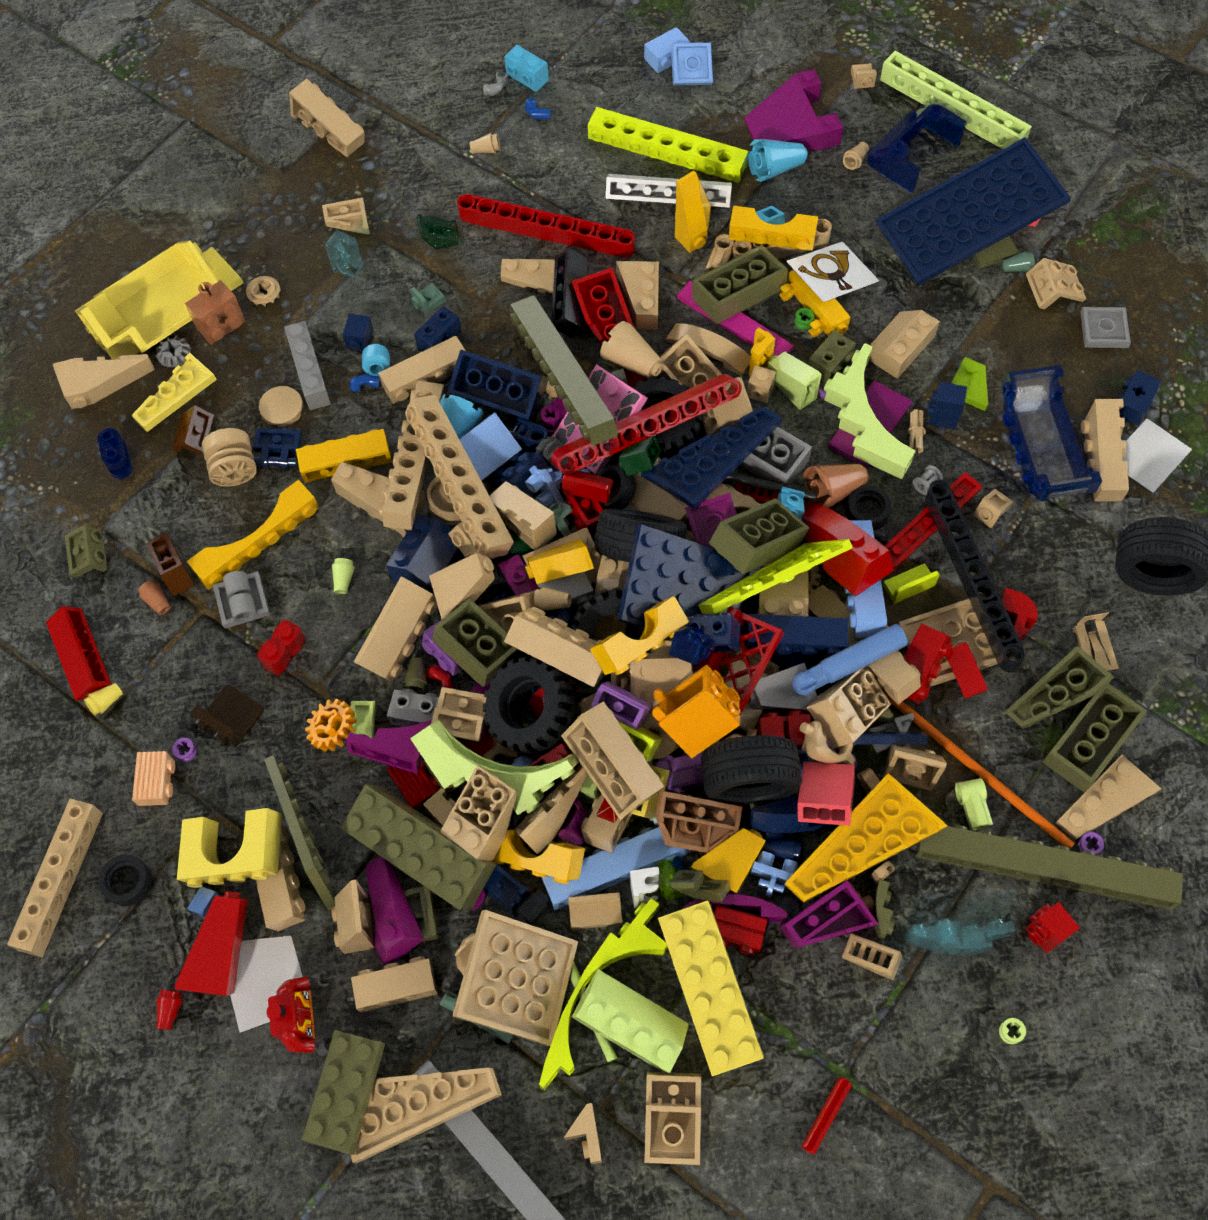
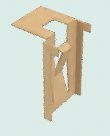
(1084, 643)

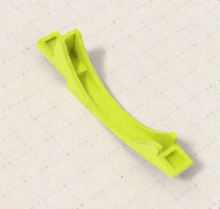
(634, 941)

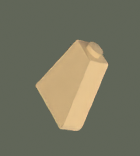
(461, 581)

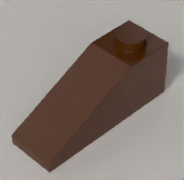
(170, 564)

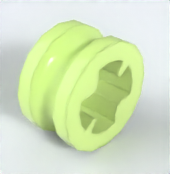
(1021, 1031)

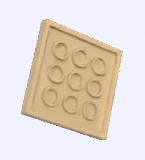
(515, 978)

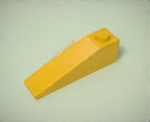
(691, 212)

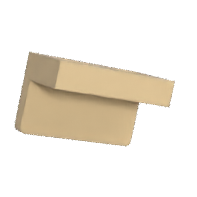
(595, 911)

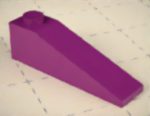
(391, 916)

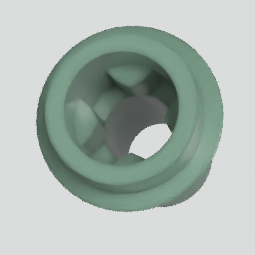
(1019, 263)

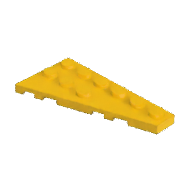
(879, 828)

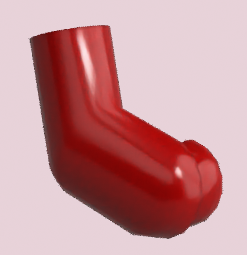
(441, 675)

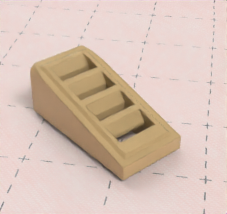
(875, 947)

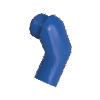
(535, 112)
(364, 379)

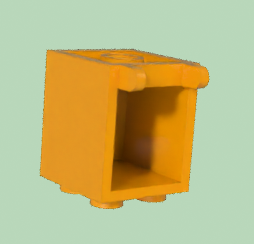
(698, 711)

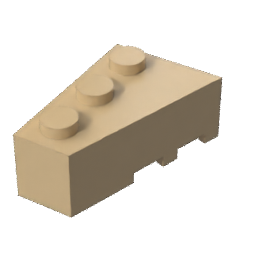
(524, 515)

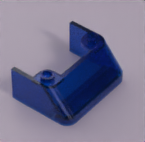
(890, 152)

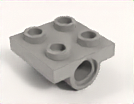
(241, 598)

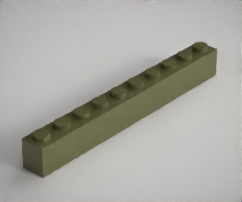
(563, 371)
(1054, 866)

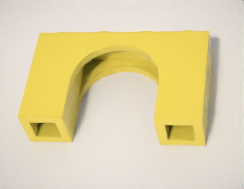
(254, 860)

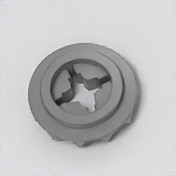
(181, 351)

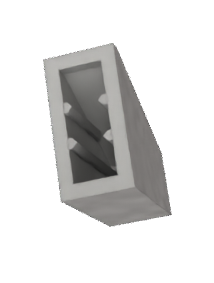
(777, 693)

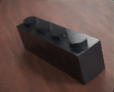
(566, 310)

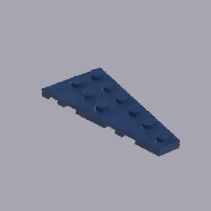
(710, 460)

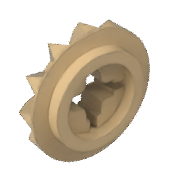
(265, 283)

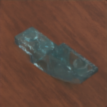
(950, 939)

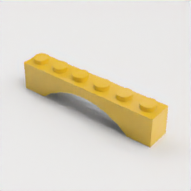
(292, 508)

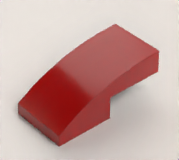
(966, 671)

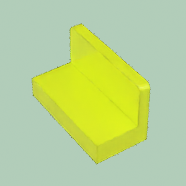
(910, 583)

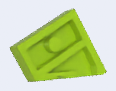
(974, 377)

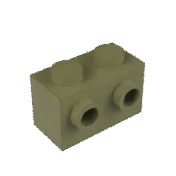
(832, 355)

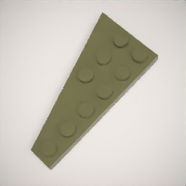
(301, 835)

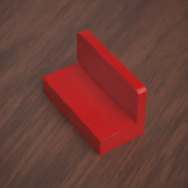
(587, 486)

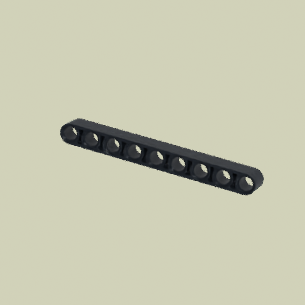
(974, 584)

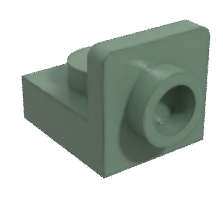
(427, 298)
(560, 511)

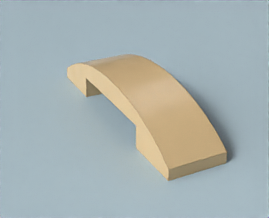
(713, 345)

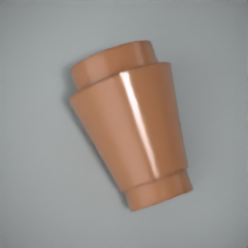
(154, 596)

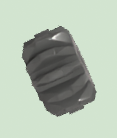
(547, 447)

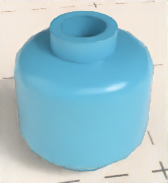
(375, 359)

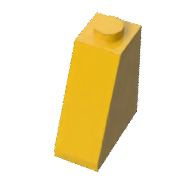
(559, 562)
(732, 859)

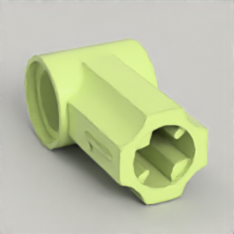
(973, 797)

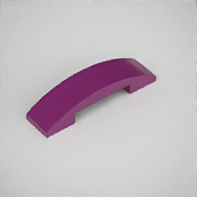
(748, 903)

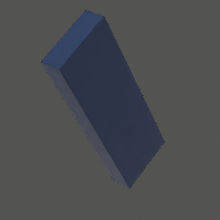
(898, 738)

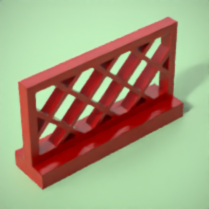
(716, 660)

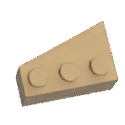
(640, 289)

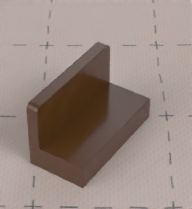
(192, 429)

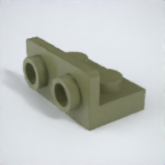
(85, 551)

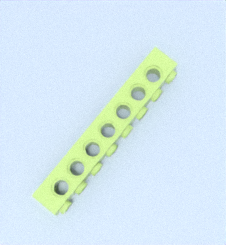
(930, 88)

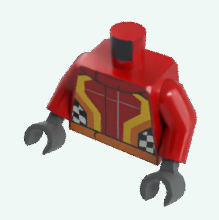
(293, 1017)

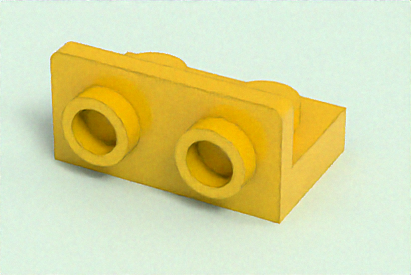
(762, 349)

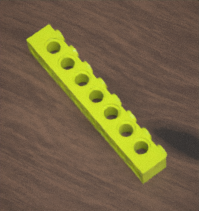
(668, 144)

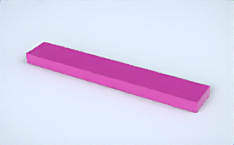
(739, 324)

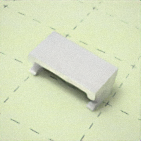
(643, 882)

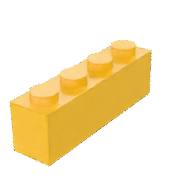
(359, 450)

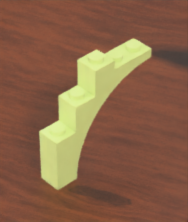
(872, 440)
(455, 764)

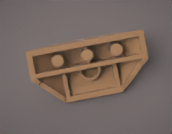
(695, 821)

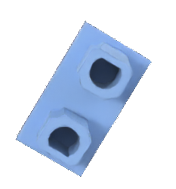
(548, 483)
(764, 869)

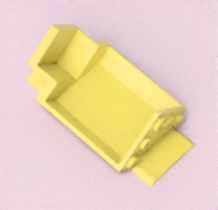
(152, 299)

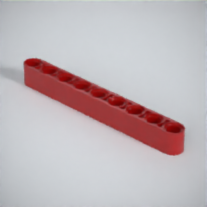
(546, 225)
(657, 424)

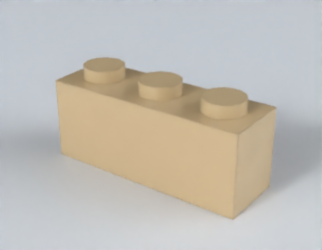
(394, 984)

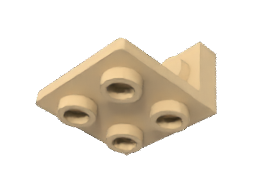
(1054, 279)

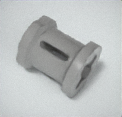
(918, 481)

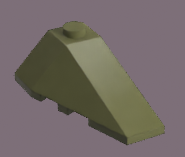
(1064, 685)

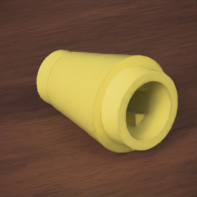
(103, 698)

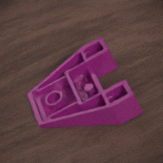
(790, 117)

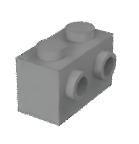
(410, 708)

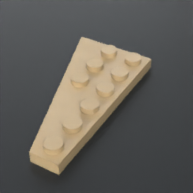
(416, 1103)

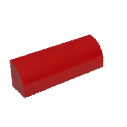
(77, 652)

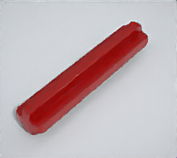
(826, 1115)

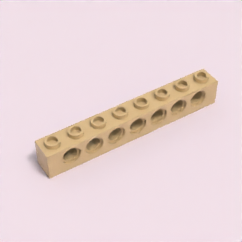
(408, 471)
(458, 477)

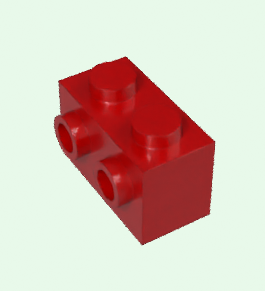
(584, 512)
(1051, 926)

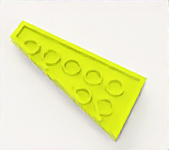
(778, 571)

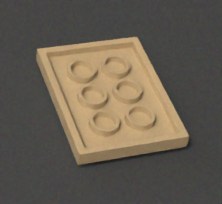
(961, 626)

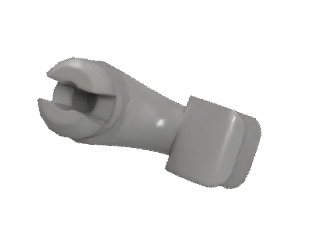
(494, 89)

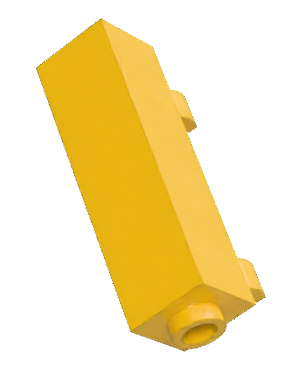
(828, 314)

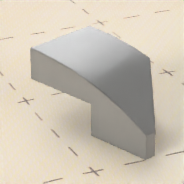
(898, 724)

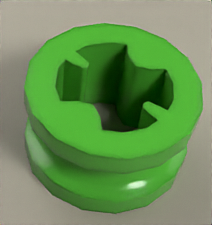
(804, 312)

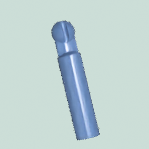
(850, 660)

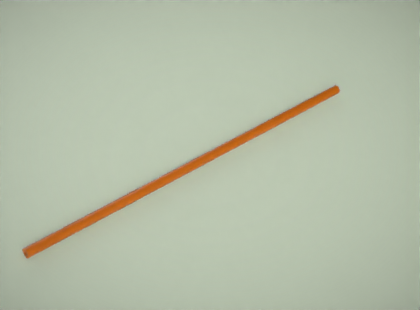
(984, 774)

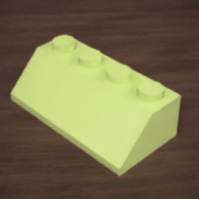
(631, 1021)

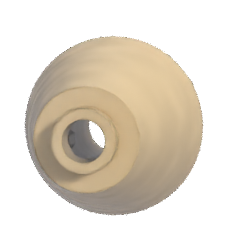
(631, 351)

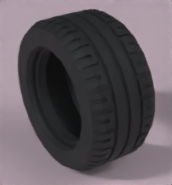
(618, 527)
(1163, 556)
(751, 769)

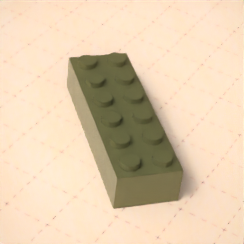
(417, 846)

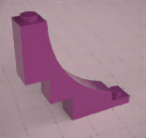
(394, 745)

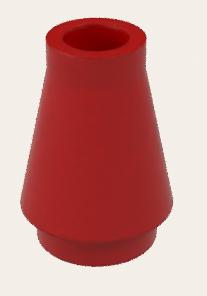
(167, 1008)

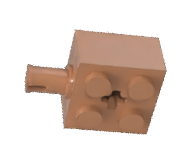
(215, 311)

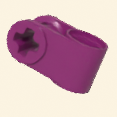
(554, 415)

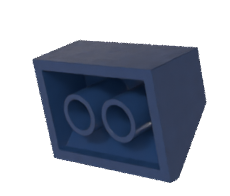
(423, 552)

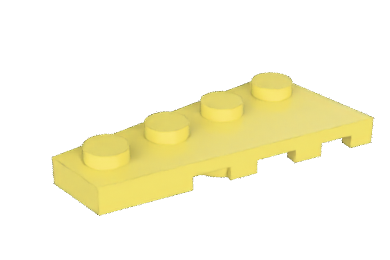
(179, 389)

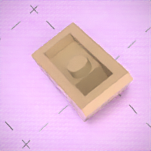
(586, 1126)

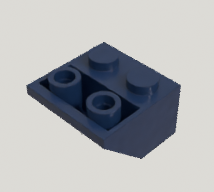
(517, 470)

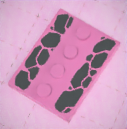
(618, 398)

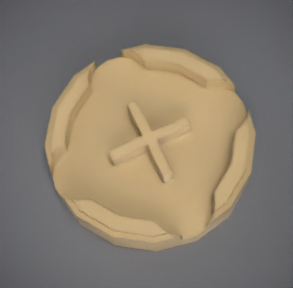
(281, 406)

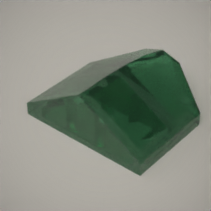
(438, 232)

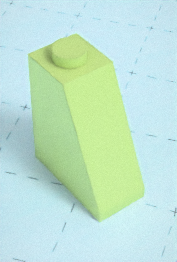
(795, 379)

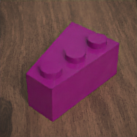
(828, 917)

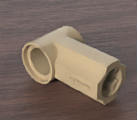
(721, 253)

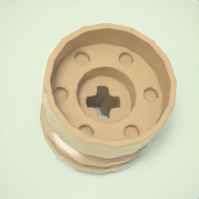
(229, 457)

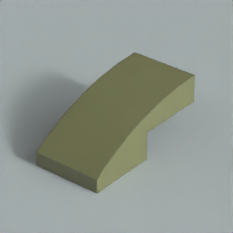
(693, 884)

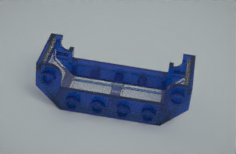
(1044, 435)

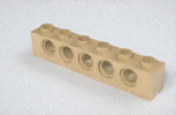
(55, 878)

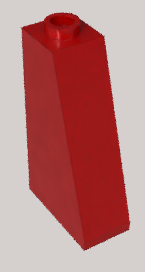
(216, 950)

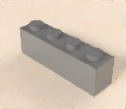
(307, 365)

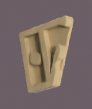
(347, 215)

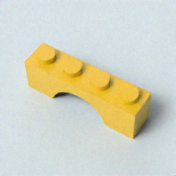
(748, 227)
(618, 650)
(559, 860)

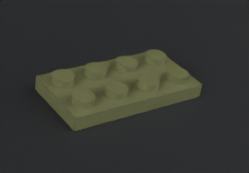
(343, 1092)

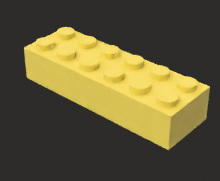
(710, 988)

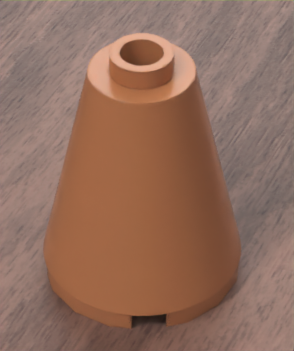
(834, 482)

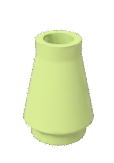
(342, 574)

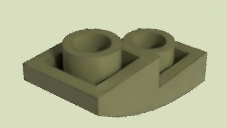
(881, 914)

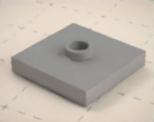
(1105, 327)

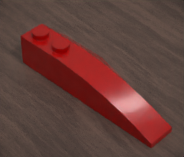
(604, 308)
(854, 568)

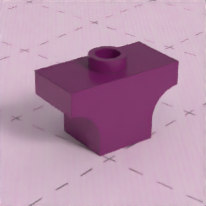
(516, 576)

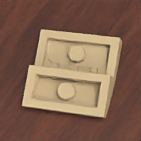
(461, 713)

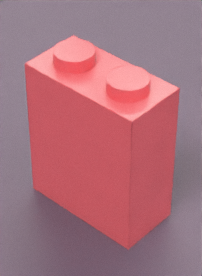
(826, 793)

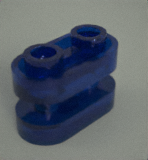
(114, 453)

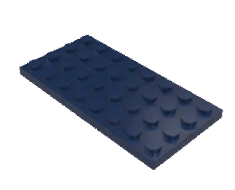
(972, 211)

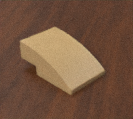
(673, 1118)

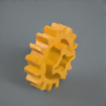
(330, 725)

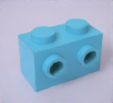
(526, 68)

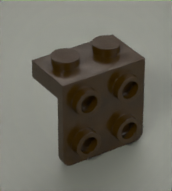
(228, 715)

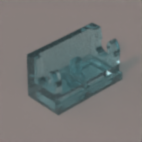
(343, 252)

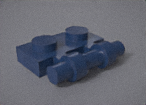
(276, 441)

